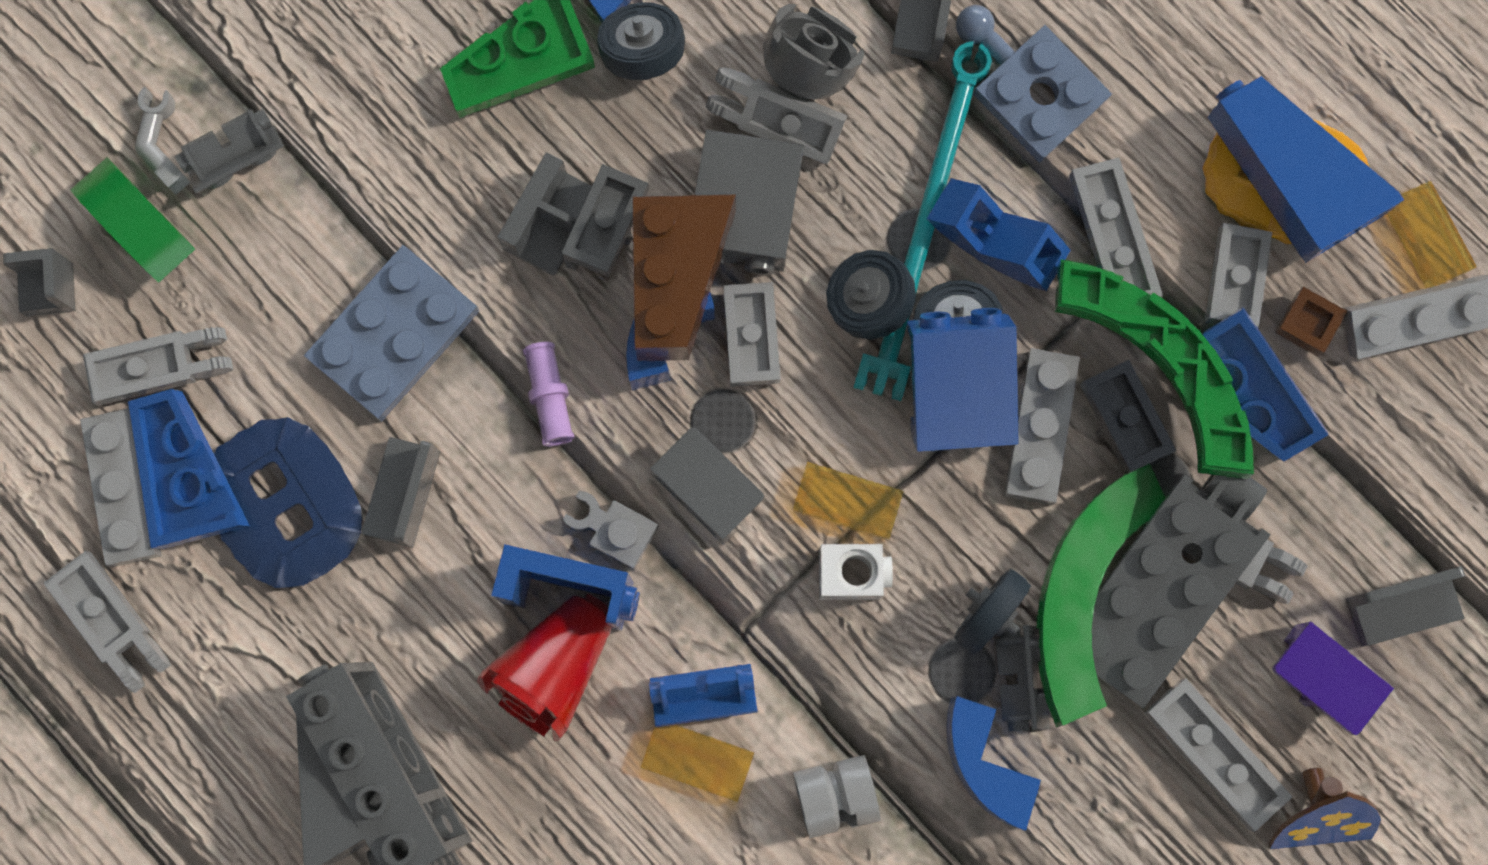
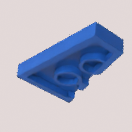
(1266, 392)
(179, 474)

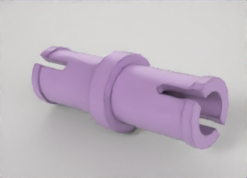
(548, 394)

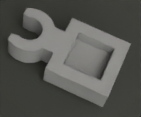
(618, 533)

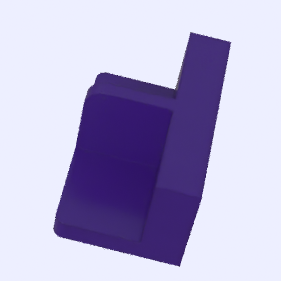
(1330, 678)

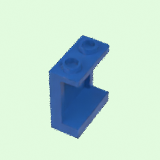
(964, 380)
(521, 565)

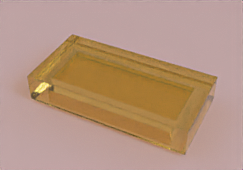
(1430, 236)
(847, 501)
(698, 760)

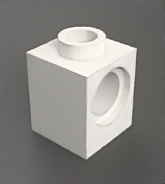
(831, 581)

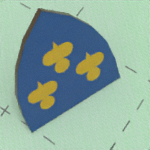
(1330, 818)

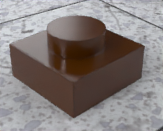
(1311, 321)

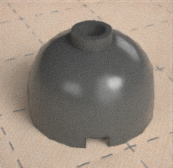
(810, 53)

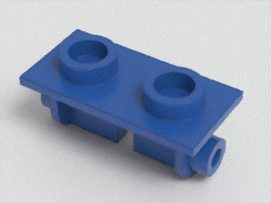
(703, 695)

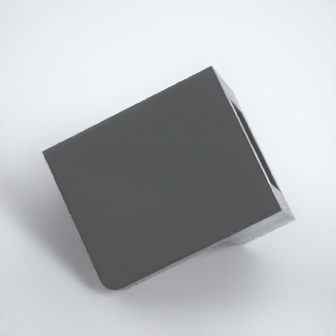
(43, 281)

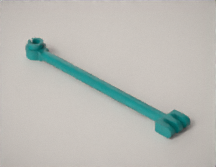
(886, 363)

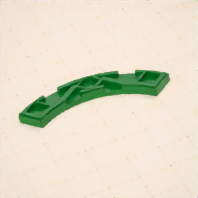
(1177, 349)
(1072, 590)

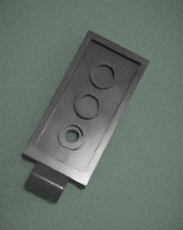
(1160, 602)

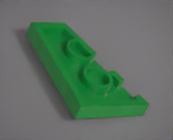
(522, 55)

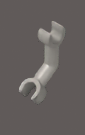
(148, 136)

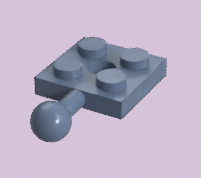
(1036, 61)

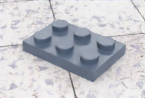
(392, 332)

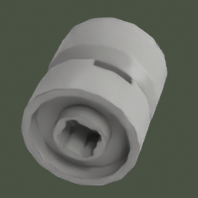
(837, 796)

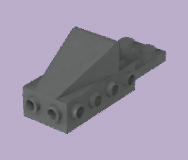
(367, 775)

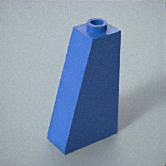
(1299, 168)

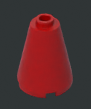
(550, 666)

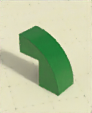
(132, 220)

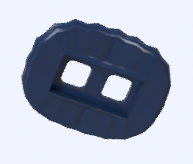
(312, 481)

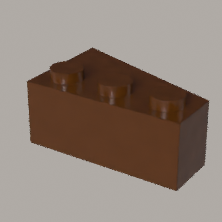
(675, 263)

